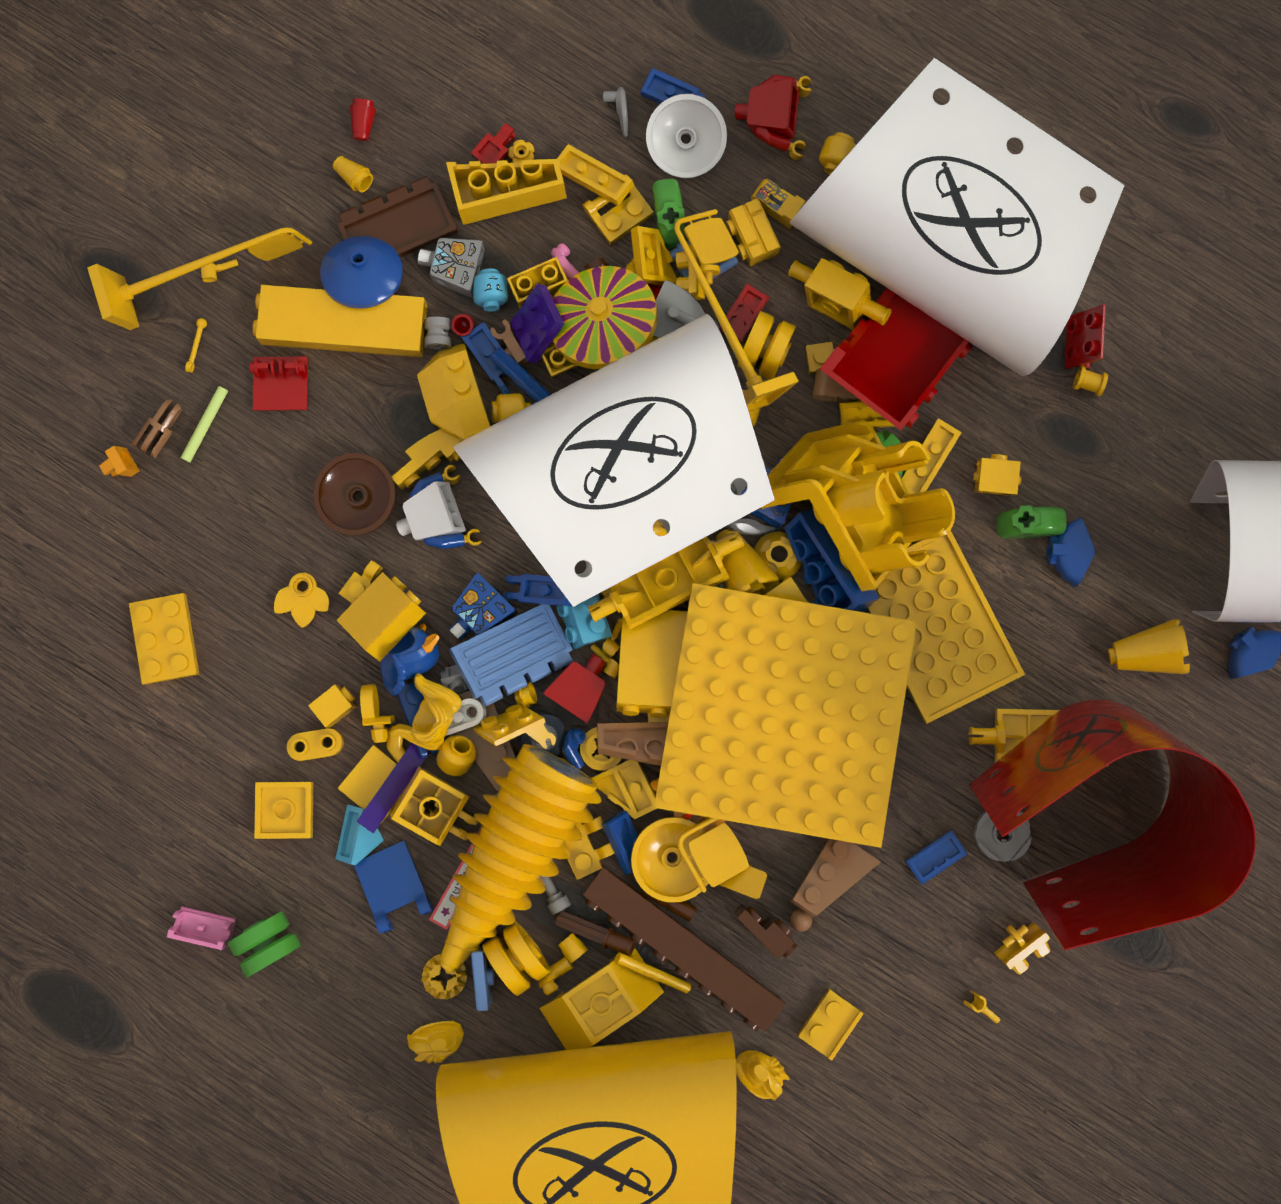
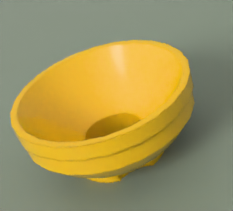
(764, 548)

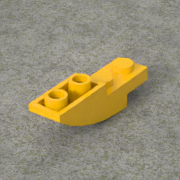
(426, 455)

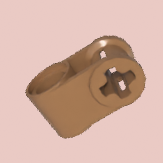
(829, 390)

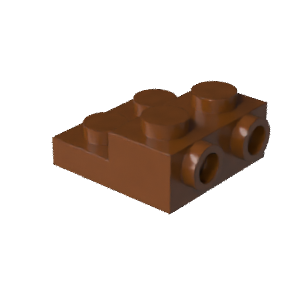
(771, 933)

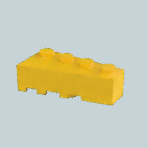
(504, 187)

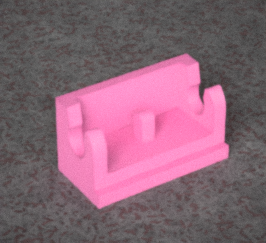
(202, 928)

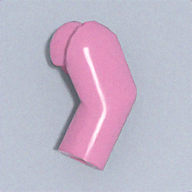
(561, 253)

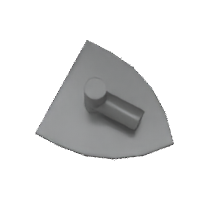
(675, 309)

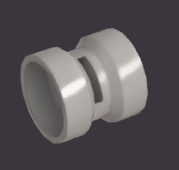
(437, 333)

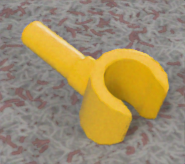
(209, 272)
(609, 646)
(611, 667)
(979, 1005)

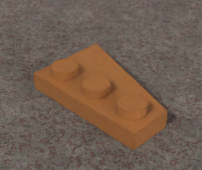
(832, 874)

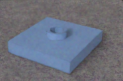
(483, 979)

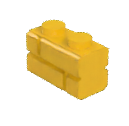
(753, 232)

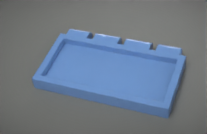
(510, 652)

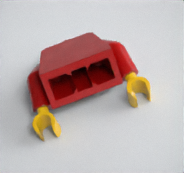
(774, 110)

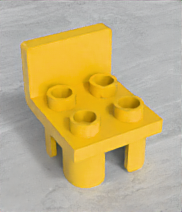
(863, 499)

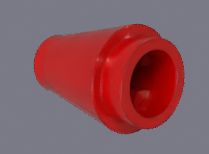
(362, 118)

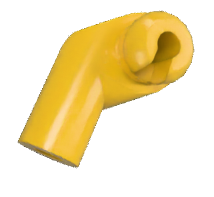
(557, 970)

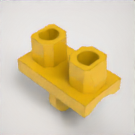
(691, 284)
(1021, 944)

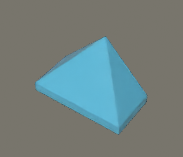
(355, 839)

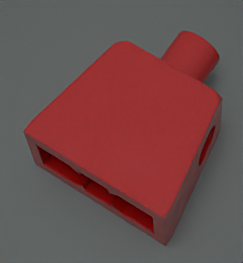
(579, 688)

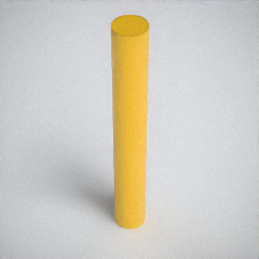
(652, 972)

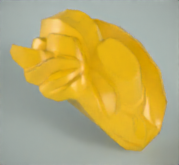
(435, 1041)
(761, 1074)

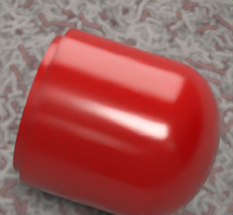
(463, 324)

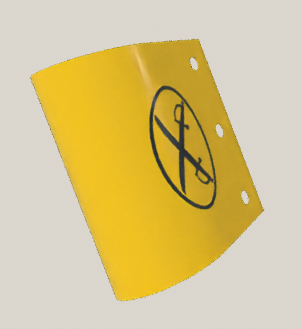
(594, 1124)

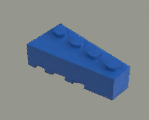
(822, 565)

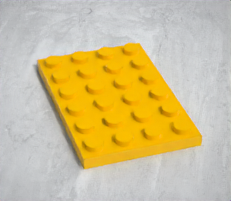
(957, 639)

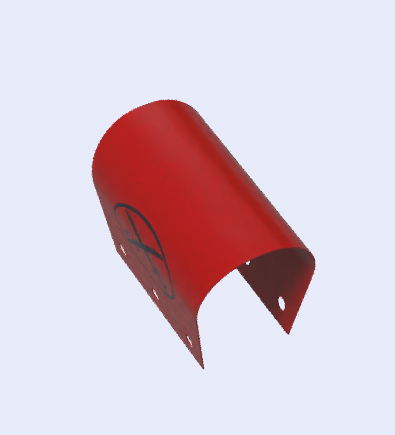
(1172, 872)

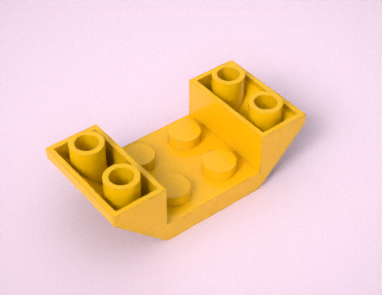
(522, 284)
(600, 1004)

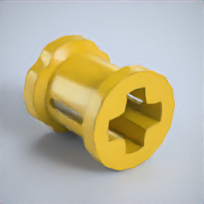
(1090, 381)

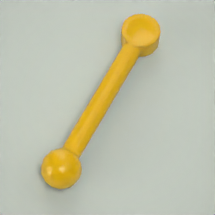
(201, 324)

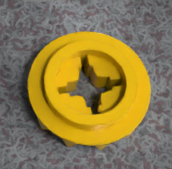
(598, 762)
(436, 987)

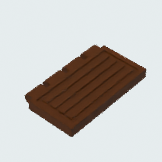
(405, 221)

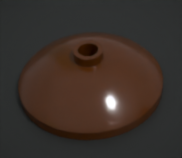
(336, 492)

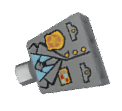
(454, 263)

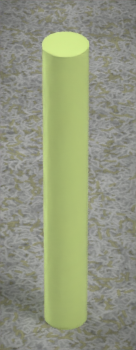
(204, 424)

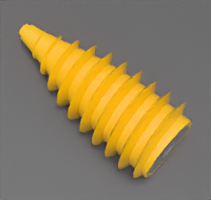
(516, 846)

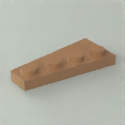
(633, 741)
(488, 756)

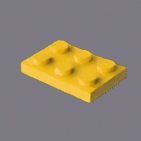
(164, 639)

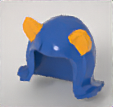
(411, 655)

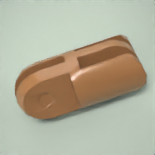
(158, 428)

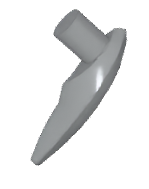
(621, 106)
(750, 527)

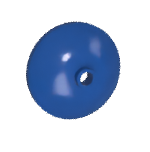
(364, 282)

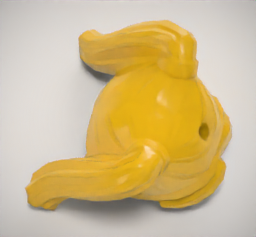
(433, 716)

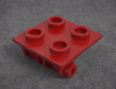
(1085, 337)
(280, 383)

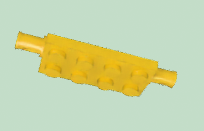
(667, 581)
(1010, 729)

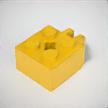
(437, 823)

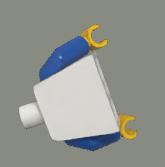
(434, 513)

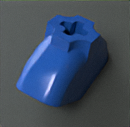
(1071, 552)
(1253, 652)

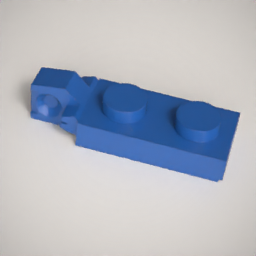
(661, 86)

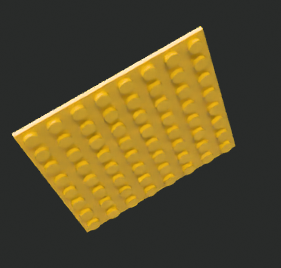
(786, 715)

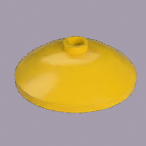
(653, 871)

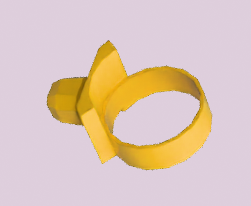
(370, 713)

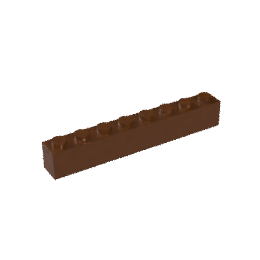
(683, 948)

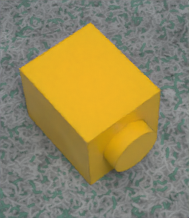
(333, 705)

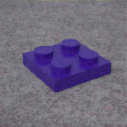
(537, 323)

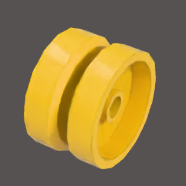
(767, 346)
(516, 958)

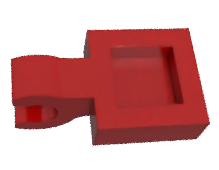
(492, 148)

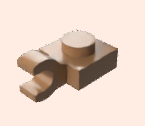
(514, 348)

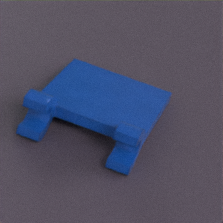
(391, 883)

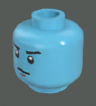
(490, 289)

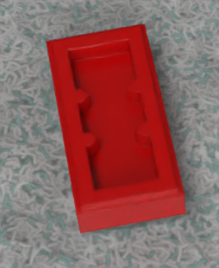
(745, 311)

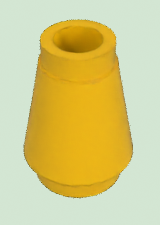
(354, 174)

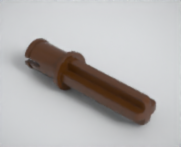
(606, 937)

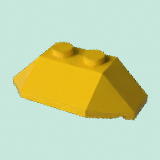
(453, 393)

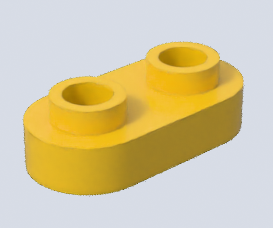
(315, 744)

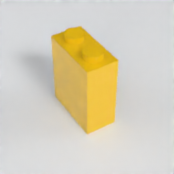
(382, 616)

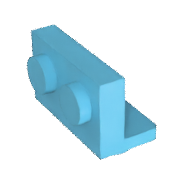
(581, 626)

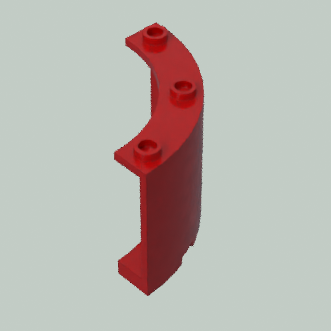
(895, 363)

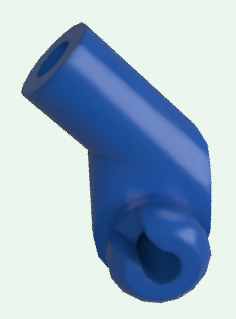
(570, 746)

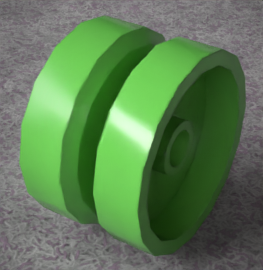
(264, 944)

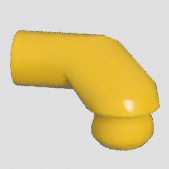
(395, 747)

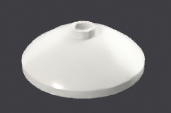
(689, 116)

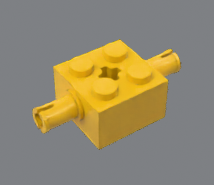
(838, 293)

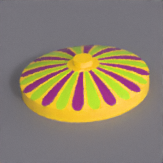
(604, 316)

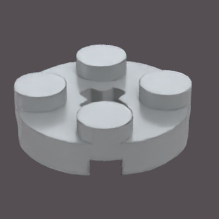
(1002, 849)

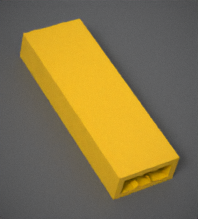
(316, 321)

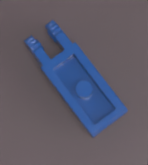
(482, 345)
(536, 590)

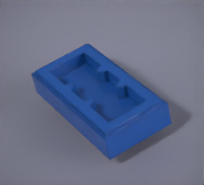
(622, 837)
(936, 857)

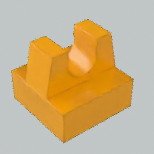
(119, 462)

